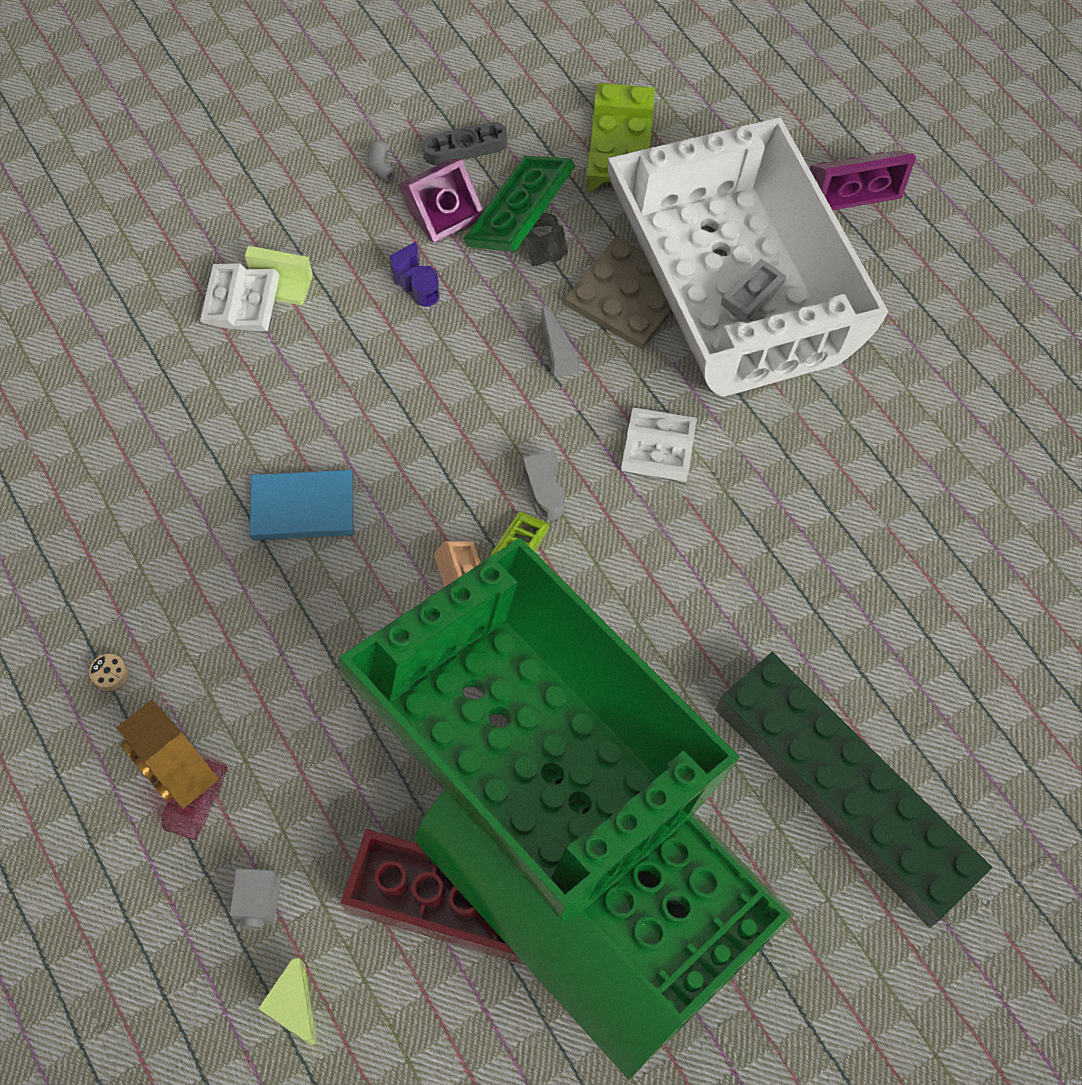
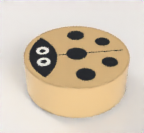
(108, 672)

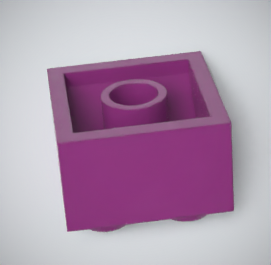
(442, 199)

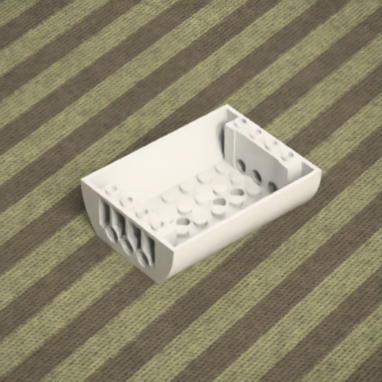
(764, 207)

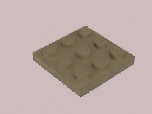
(621, 294)

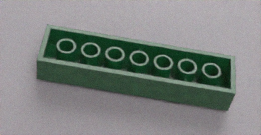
(853, 789)

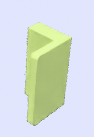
(293, 270)

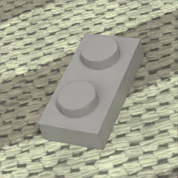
(753, 290)

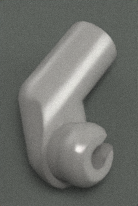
(376, 160)

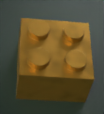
(165, 755)

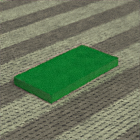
(519, 203)

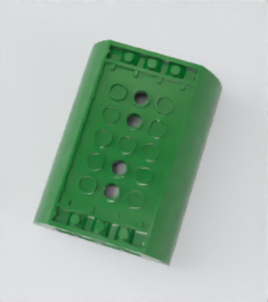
(572, 707)
(624, 961)

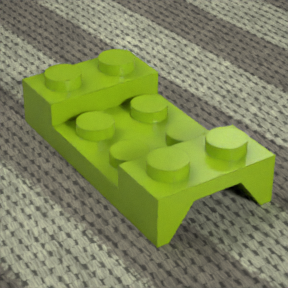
(619, 126)

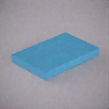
(302, 505)

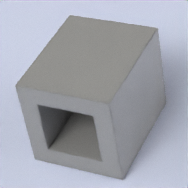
(255, 898)

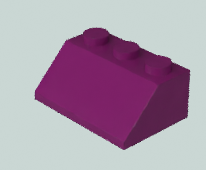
(864, 178)

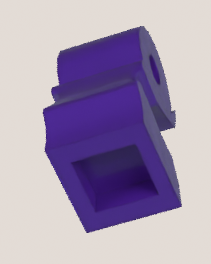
(412, 277)

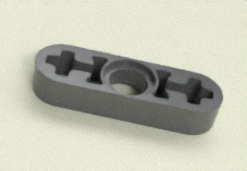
(484, 131)

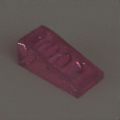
(191, 820)

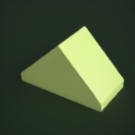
(290, 1002)

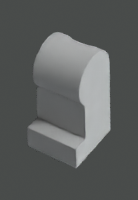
(545, 492)

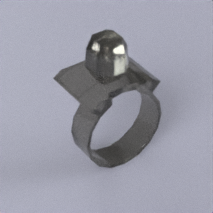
(547, 247)

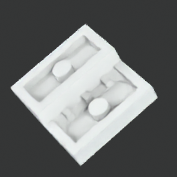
(240, 297)
(659, 444)

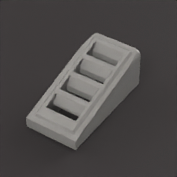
(560, 352)

